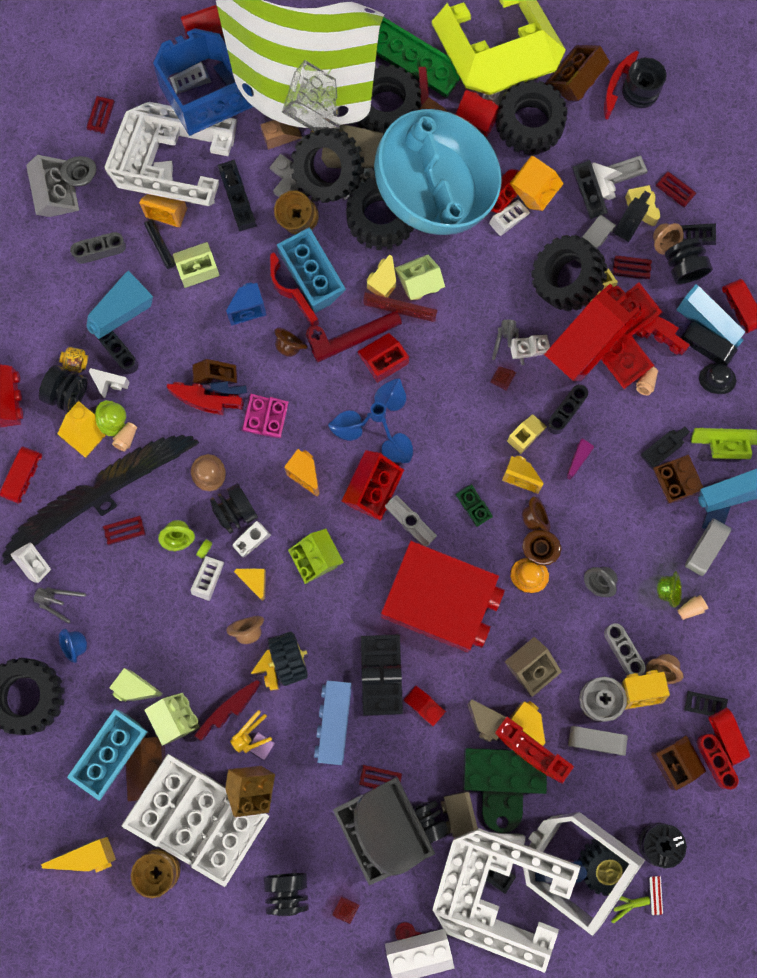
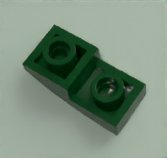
(473, 505)

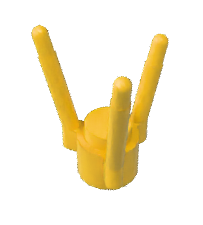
(242, 739)

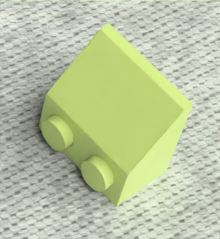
(420, 277)
(132, 687)

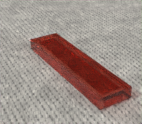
(401, 307)

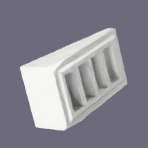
(194, 70)
(500, 225)
(213, 580)

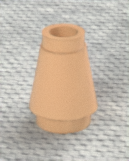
(647, 382)
(124, 437)
(693, 607)

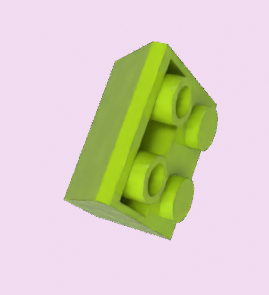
(315, 555)

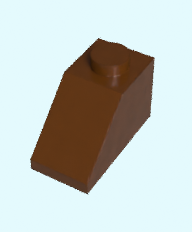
(213, 371)

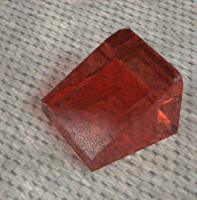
(503, 378)
(345, 909)

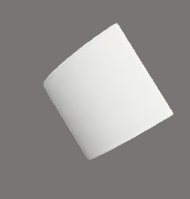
(193, 820)

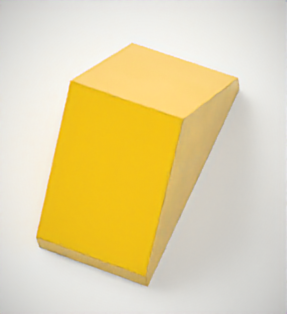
(254, 579)

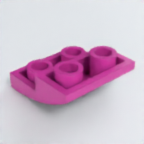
(265, 416)

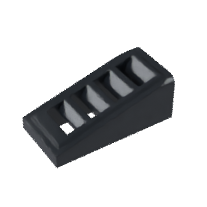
(702, 227)
(707, 697)

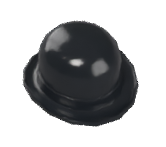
(717, 378)

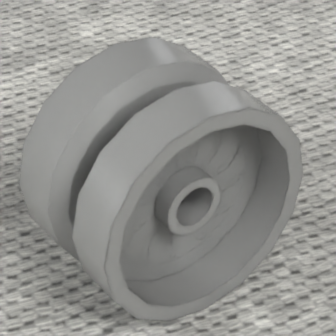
(614, 697)

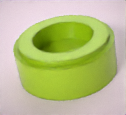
(205, 547)

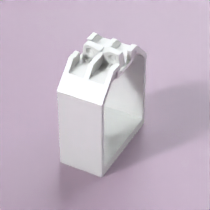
(541, 839)

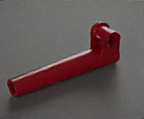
(324, 348)

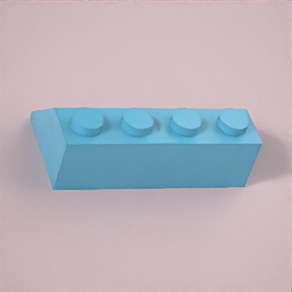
(107, 754)

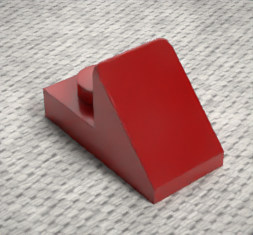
(424, 705)

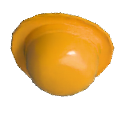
(529, 576)

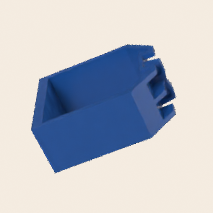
(185, 54)

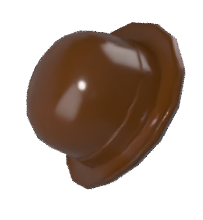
(288, 343)
(535, 515)
(541, 547)

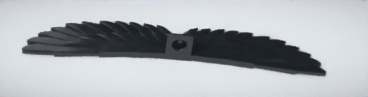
(112, 479)

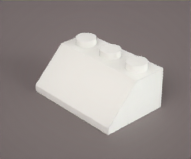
(420, 955)

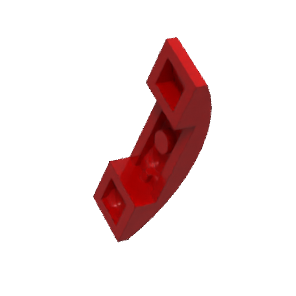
(623, 67)
(533, 752)

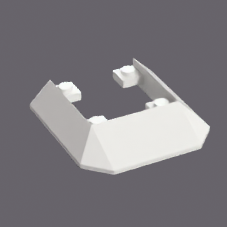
(137, 145)
(473, 919)

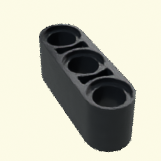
(709, 344)
(122, 356)
(570, 401)

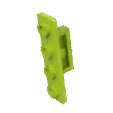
(726, 442)

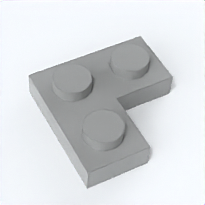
(281, 167)

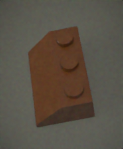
(578, 71)
(143, 766)

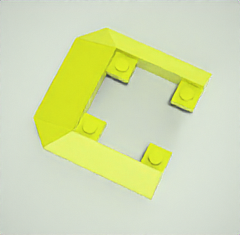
(500, 67)

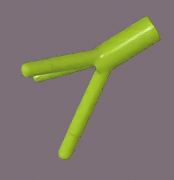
(630, 904)

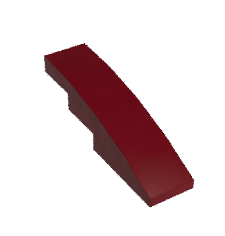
(234, 704)

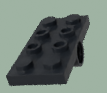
(381, 675)

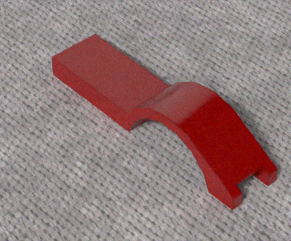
(291, 293)

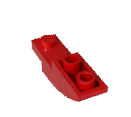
(664, 332)
(197, 398)

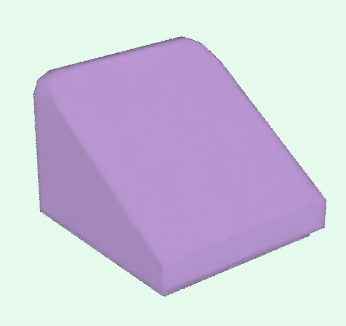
(263, 750)

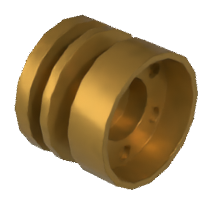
(289, 205)
(147, 881)

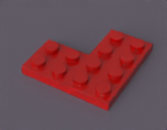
(626, 358)

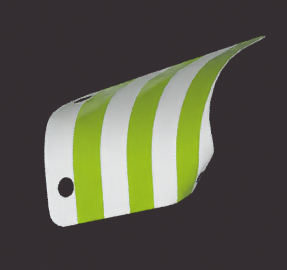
(273, 40)

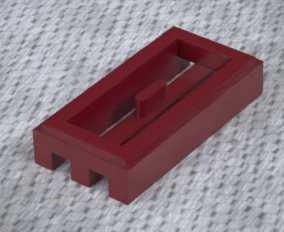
(423, 84)
(97, 128)
(674, 196)
(647, 275)
(121, 523)
(363, 775)

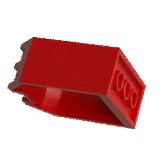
(594, 332)

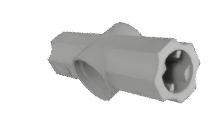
(419, 530)

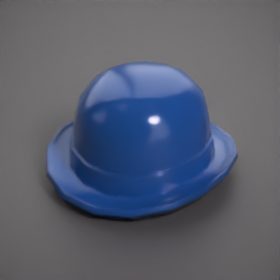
(72, 644)

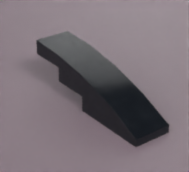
(237, 195)

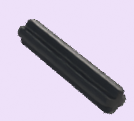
(159, 244)

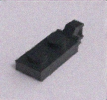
(633, 217)
(664, 447)

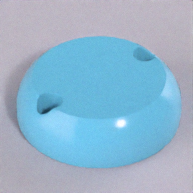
(437, 172)

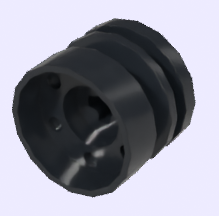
(644, 82)
(688, 261)
(62, 388)
(233, 508)
(433, 829)
(651, 851)
(286, 894)

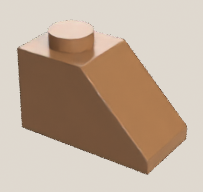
(278, 133)

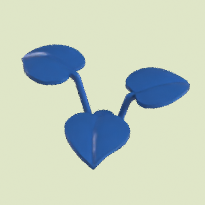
(390, 396)

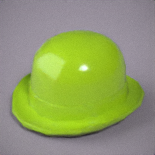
(110, 417)
(176, 536)

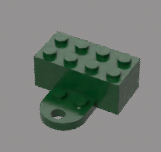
(503, 780)

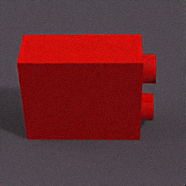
(442, 598)

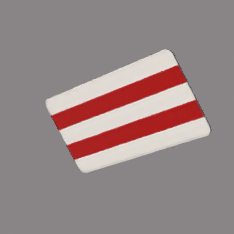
(656, 895)

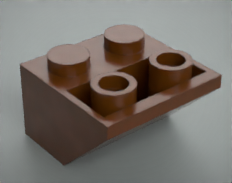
(678, 479)
(679, 763)

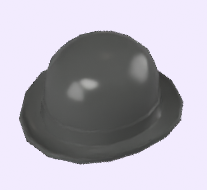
(78, 171)
(601, 581)

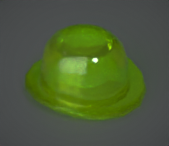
(670, 589)

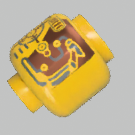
(74, 359)

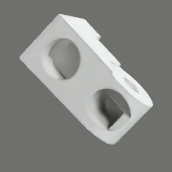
(251, 539)

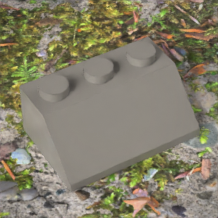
(49, 190)

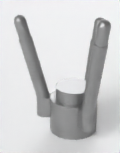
(508, 330)
(46, 597)

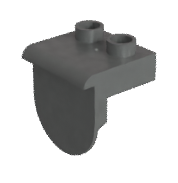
(384, 831)

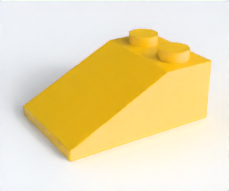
(92, 856)

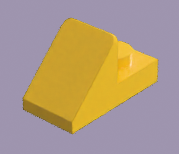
(263, 666)

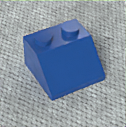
(246, 304)

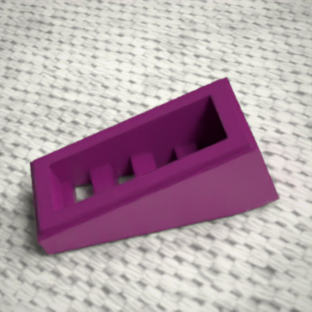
(582, 452)

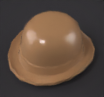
(667, 236)
(208, 472)
(246, 630)
(669, 665)

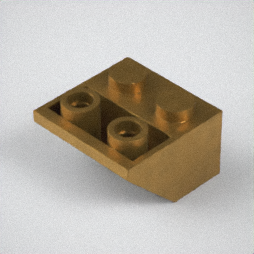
(249, 790)

